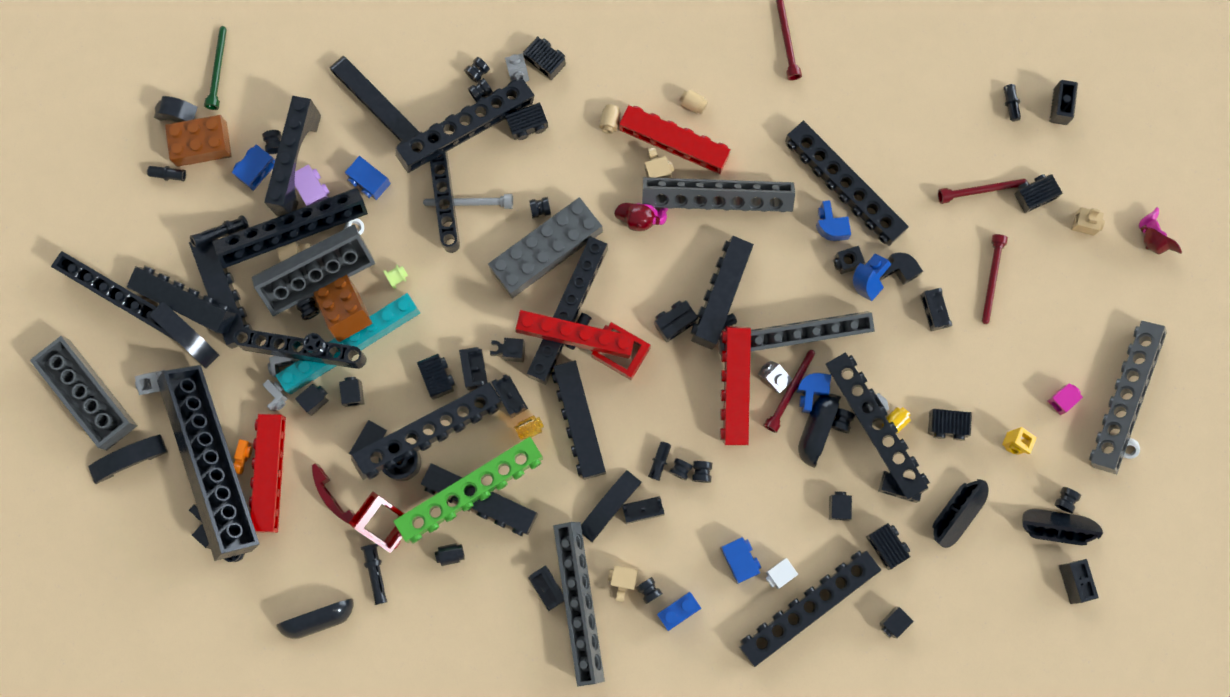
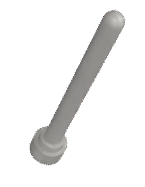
(505, 201)

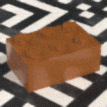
(198, 140)
(342, 308)

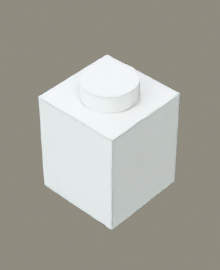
(781, 574)

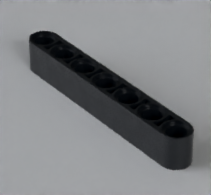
(373, 100)
(443, 198)
(291, 345)

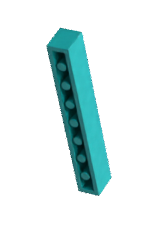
(383, 322)

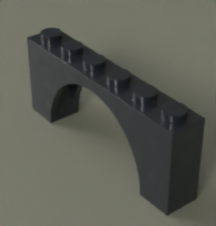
(301, 119)

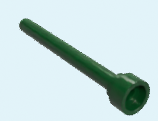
(212, 101)

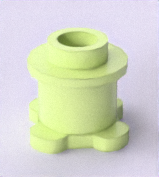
(396, 275)

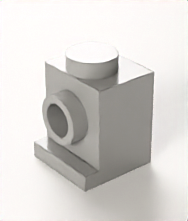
(147, 382)

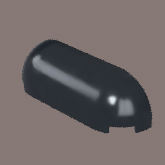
(818, 428)
(960, 512)
(1060, 527)
(316, 620)

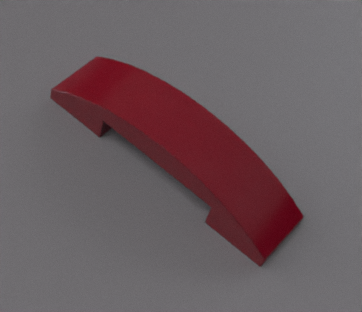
(320, 479)

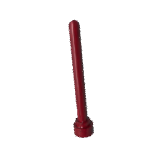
(793, 71)
(946, 195)
(998, 242)
(773, 422)

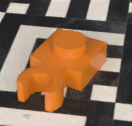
(242, 454)

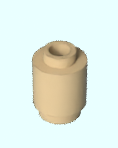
(693, 101)
(610, 119)

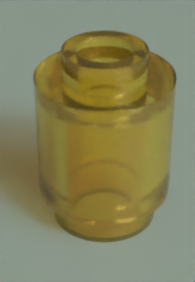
(529, 427)

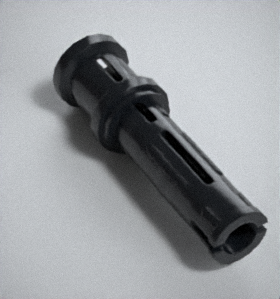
(225, 229)
(373, 564)

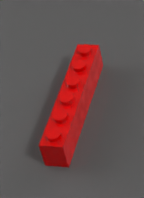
(674, 139)
(575, 334)
(736, 385)
(267, 472)

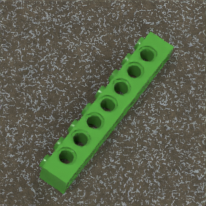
(406, 522)

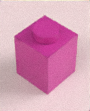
(1065, 398)

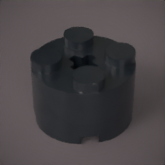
(407, 469)

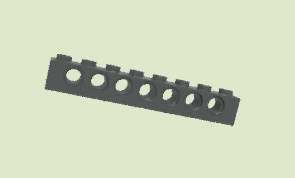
(718, 194)
(809, 331)
(1145, 332)
(578, 604)

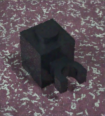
(512, 349)

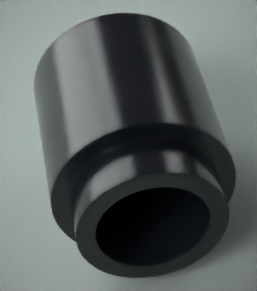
(449, 554)

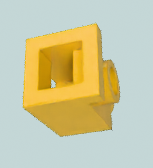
(1016, 445)

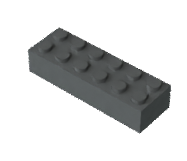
(545, 247)
(312, 269)
(83, 393)

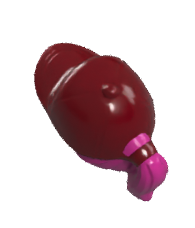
(640, 216)
(1154, 237)

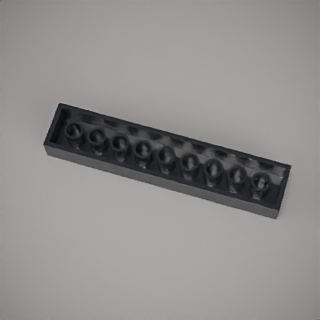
(207, 462)

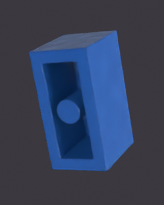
(254, 167)
(367, 177)
(740, 559)
(679, 611)

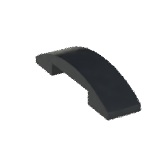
(184, 334)
(127, 457)
(609, 505)

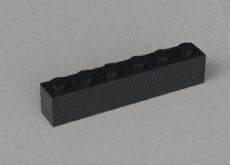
(219, 286)
(722, 292)
(182, 300)
(579, 420)
(495, 506)

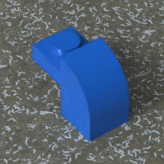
(832, 228)
(867, 276)
(812, 385)

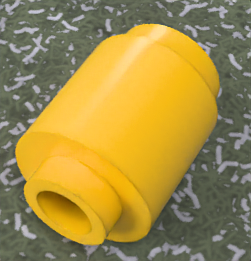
(899, 417)

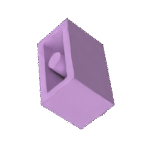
(309, 186)

